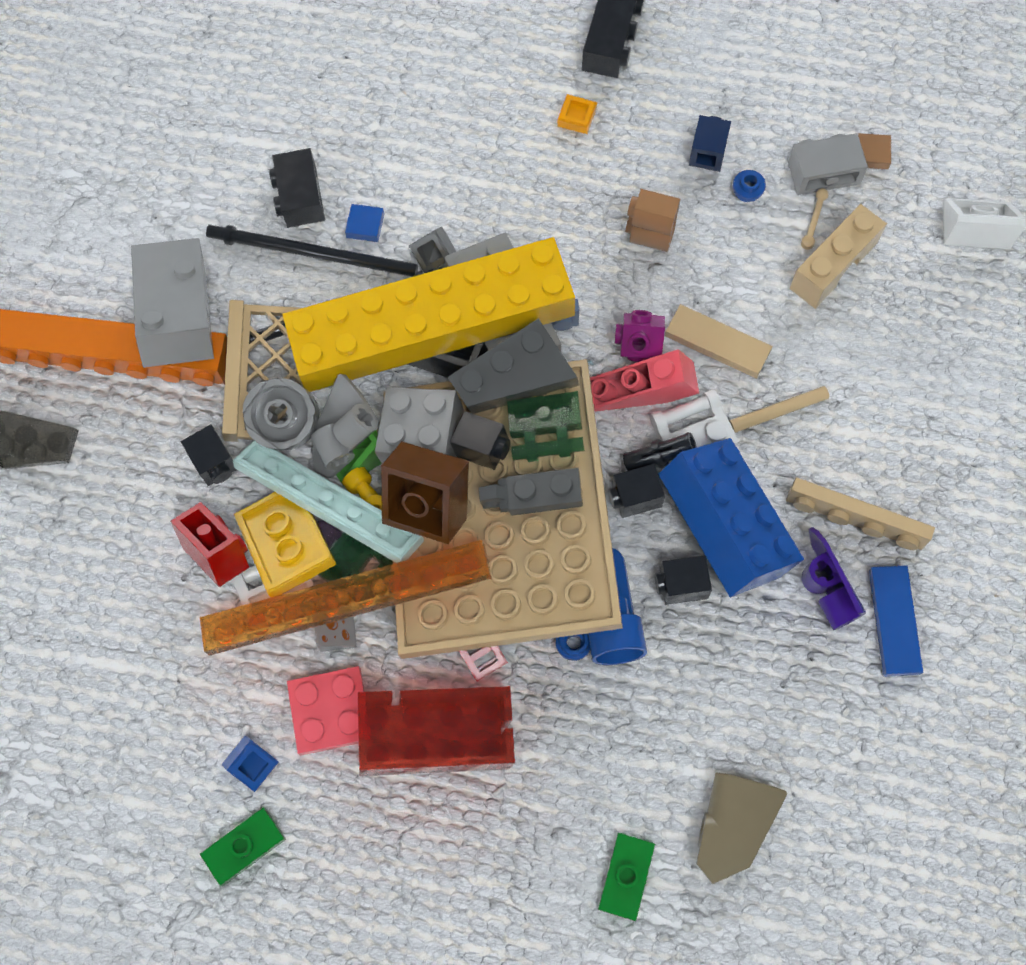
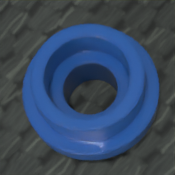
(745, 192)
(573, 654)

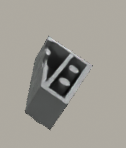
(513, 370)

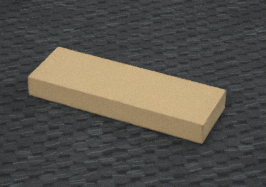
(718, 341)

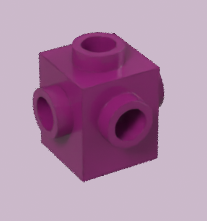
(640, 335)

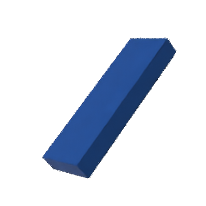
(895, 621)

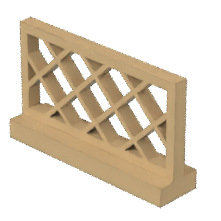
(238, 361)

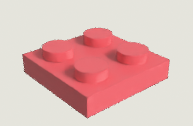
(325, 709)

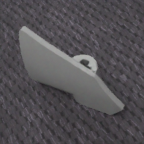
(341, 427)

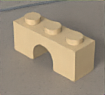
(828, 263)

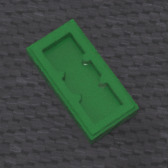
(242, 846)
(626, 877)

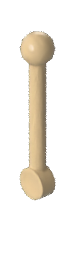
(808, 240)

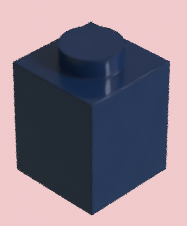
(709, 143)

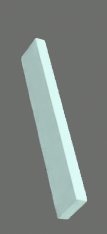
(326, 501)

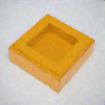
(577, 114)

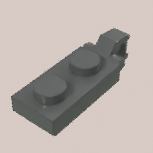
(534, 492)

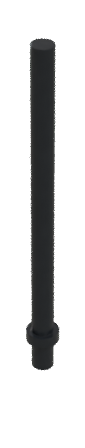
(232, 235)

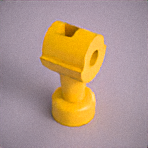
(359, 482)

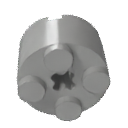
(261, 419)

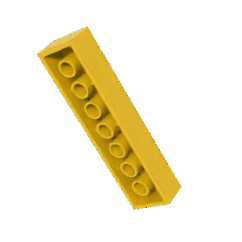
(429, 314)

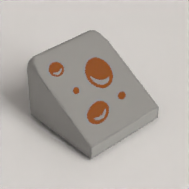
(336, 635)

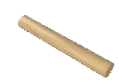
(779, 409)

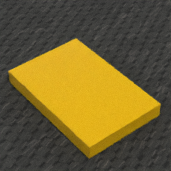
(283, 543)

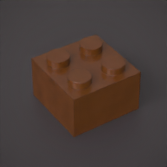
(424, 492)

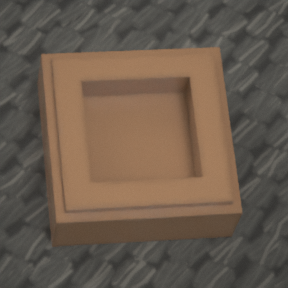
(876, 150)

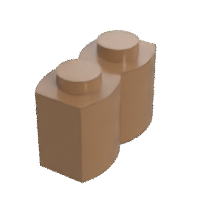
(652, 219)

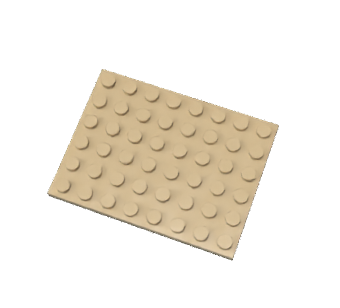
(546, 567)

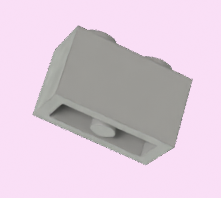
(827, 163)

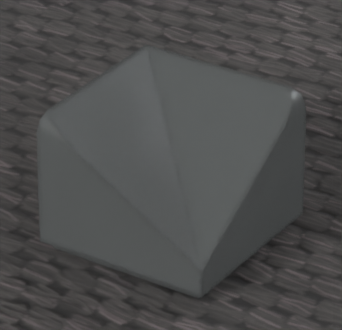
(431, 249)

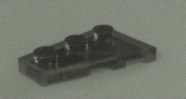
(34, 442)

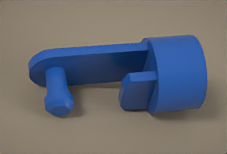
(623, 644)

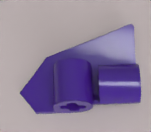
(841, 602)

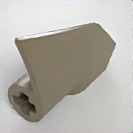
(735, 824)

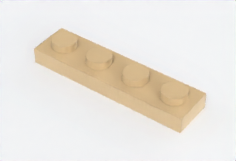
(849, 510)

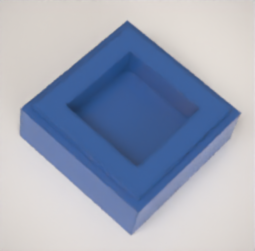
(364, 223)

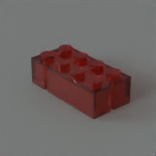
(435, 731)

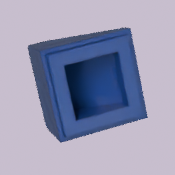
(249, 763)

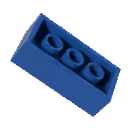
(730, 516)

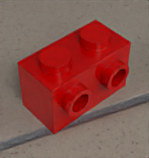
(211, 543)

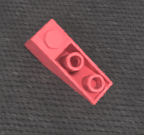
(646, 382)

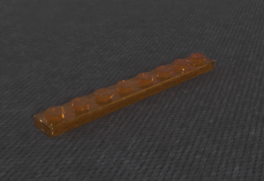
(345, 597)

